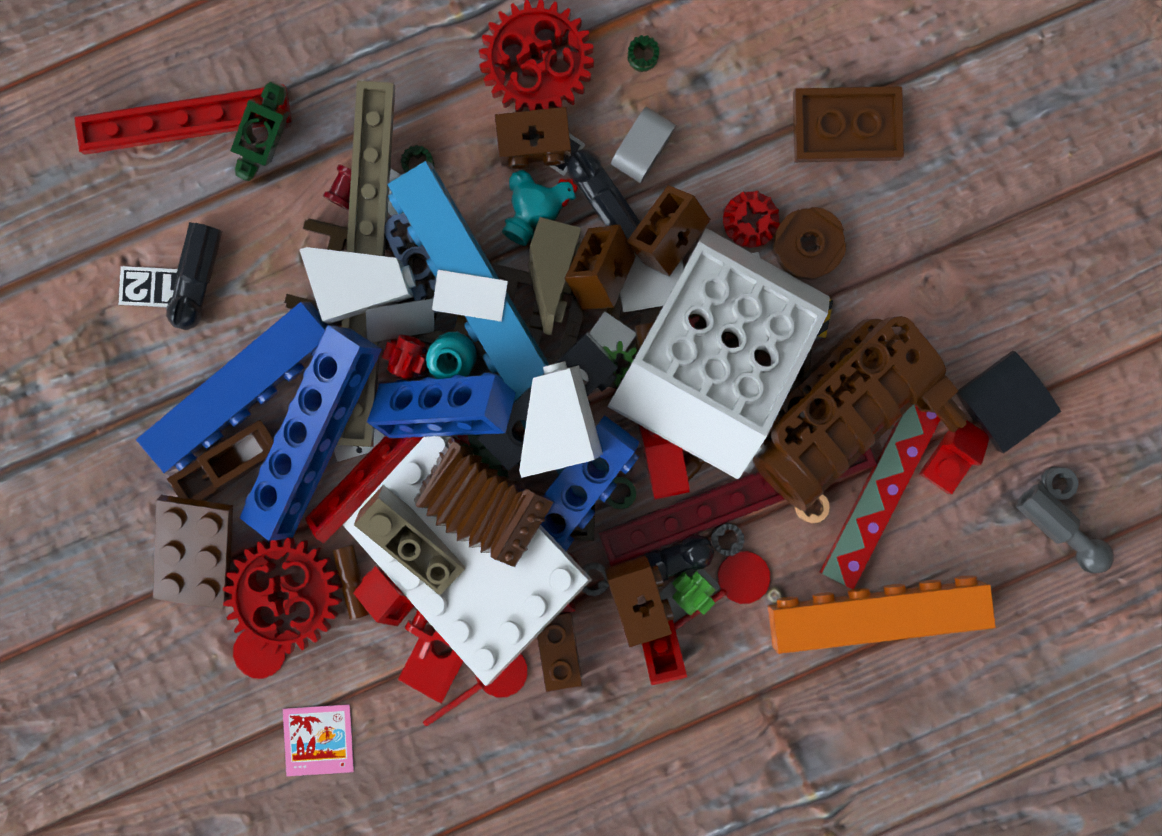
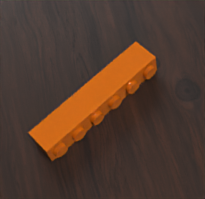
(881, 615)

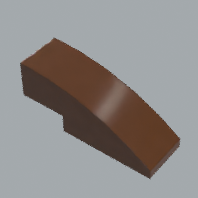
(223, 464)

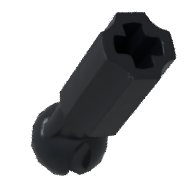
(605, 198)
(193, 275)
(693, 553)

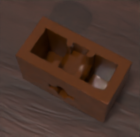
(514, 136)
(668, 230)
(600, 267)
(642, 621)
(560, 654)

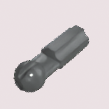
(1063, 526)

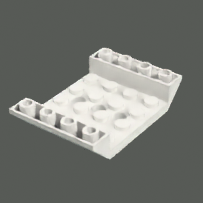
(713, 395)

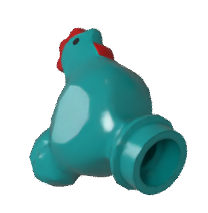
(534, 201)

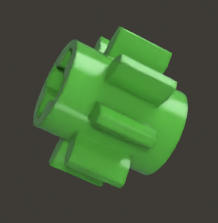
(625, 356)
(693, 593)

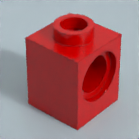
(383, 598)

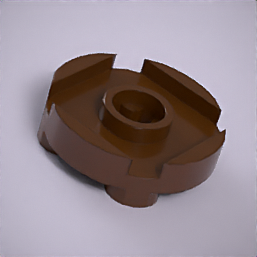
(804, 223)

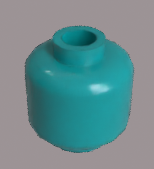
(444, 365)

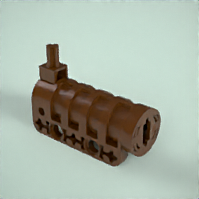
(853, 406)

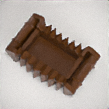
(482, 504)

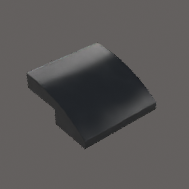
(1008, 401)

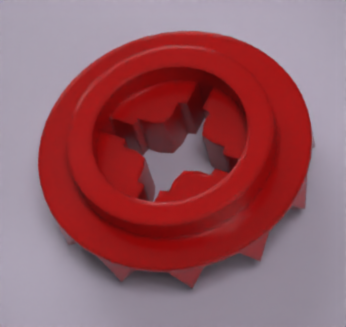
(743, 233)

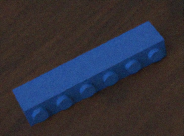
(235, 389)

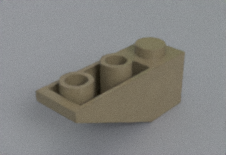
(549, 261)
(408, 540)

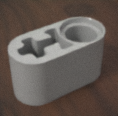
(643, 144)

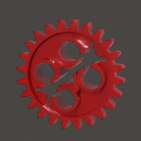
(522, 30)
(250, 598)

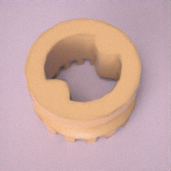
(812, 518)

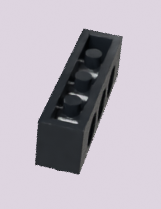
(600, 370)

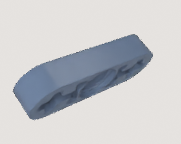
(397, 243)

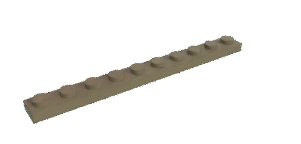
(368, 218)

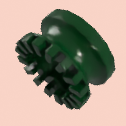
(644, 43)
(417, 152)
(628, 500)

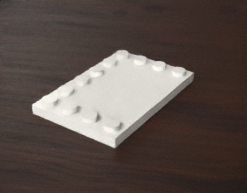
(490, 606)

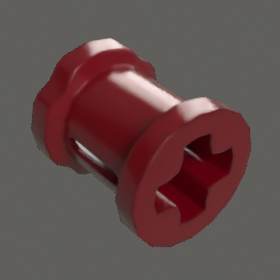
(340, 189)

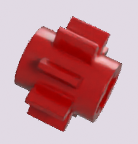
(405, 356)

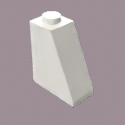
(354, 282)
(558, 422)

